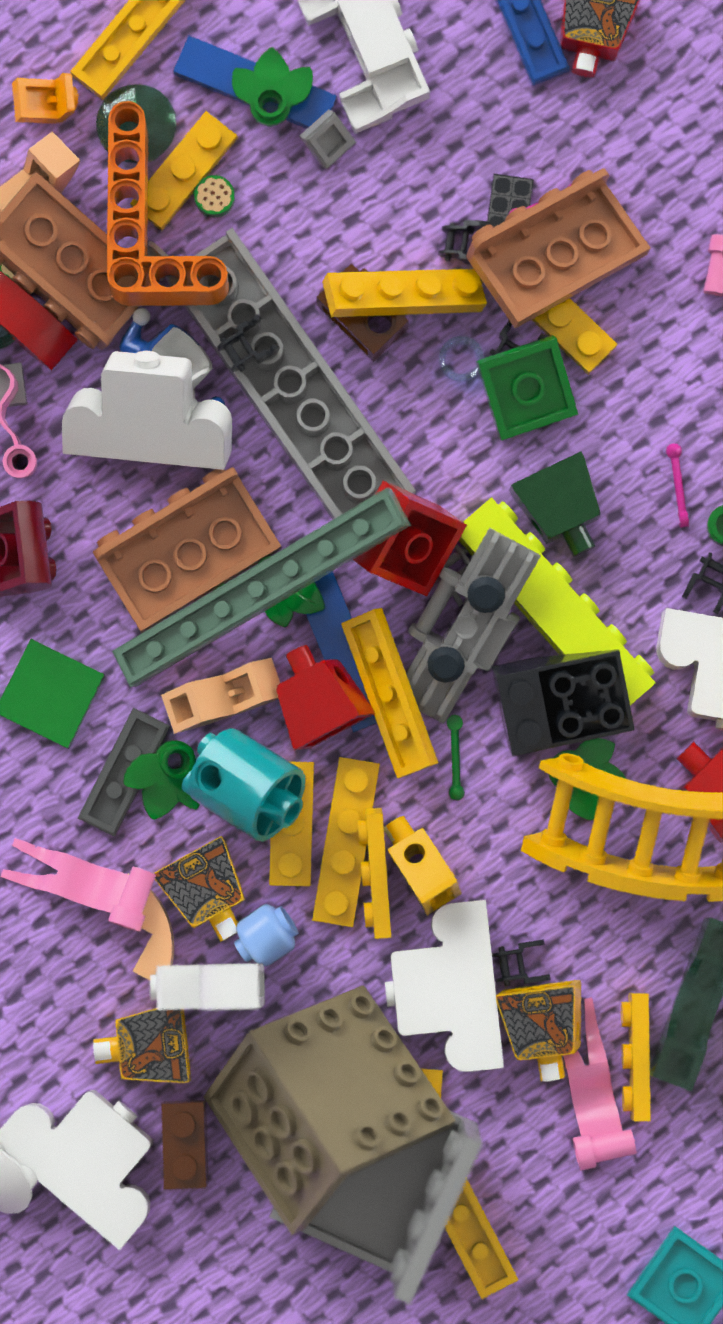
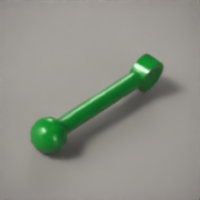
(456, 791)

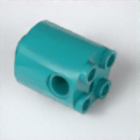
(246, 784)

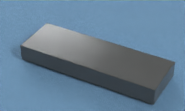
(109, 797)

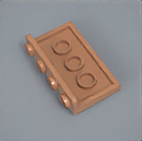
(556, 247)
(62, 260)
(185, 548)

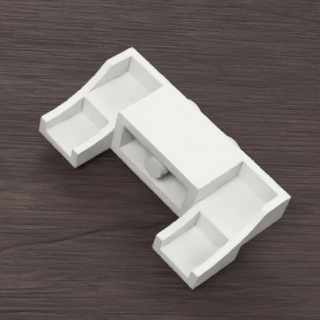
(384, 56)

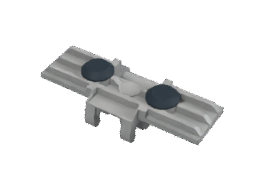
(480, 629)

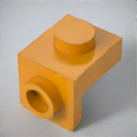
(44, 99)

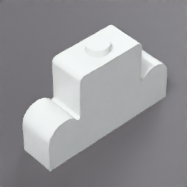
(147, 415)
(695, 640)
(208, 986)
(451, 988)
(85, 1160)

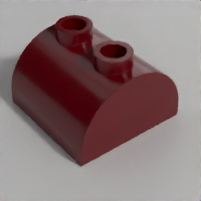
(24, 549)

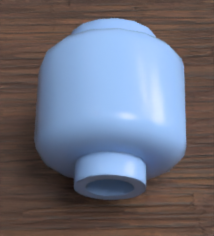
(265, 935)

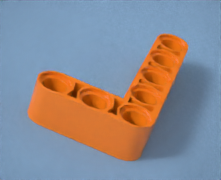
(134, 223)

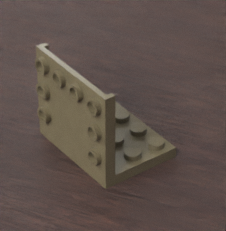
(323, 1101)

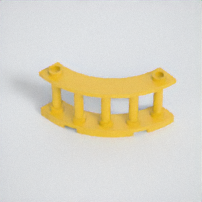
(613, 872)

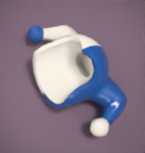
(169, 342)

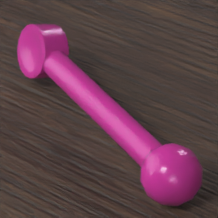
(674, 452)

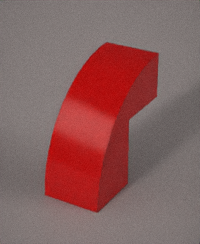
(32, 325)

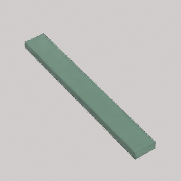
(261, 587)

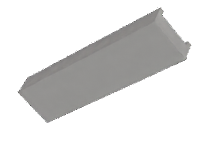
(294, 386)

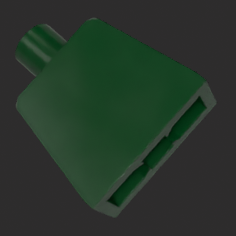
(560, 502)

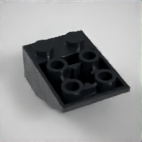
(562, 700)

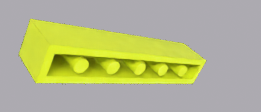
(552, 605)

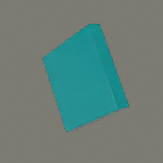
(681, 1282)

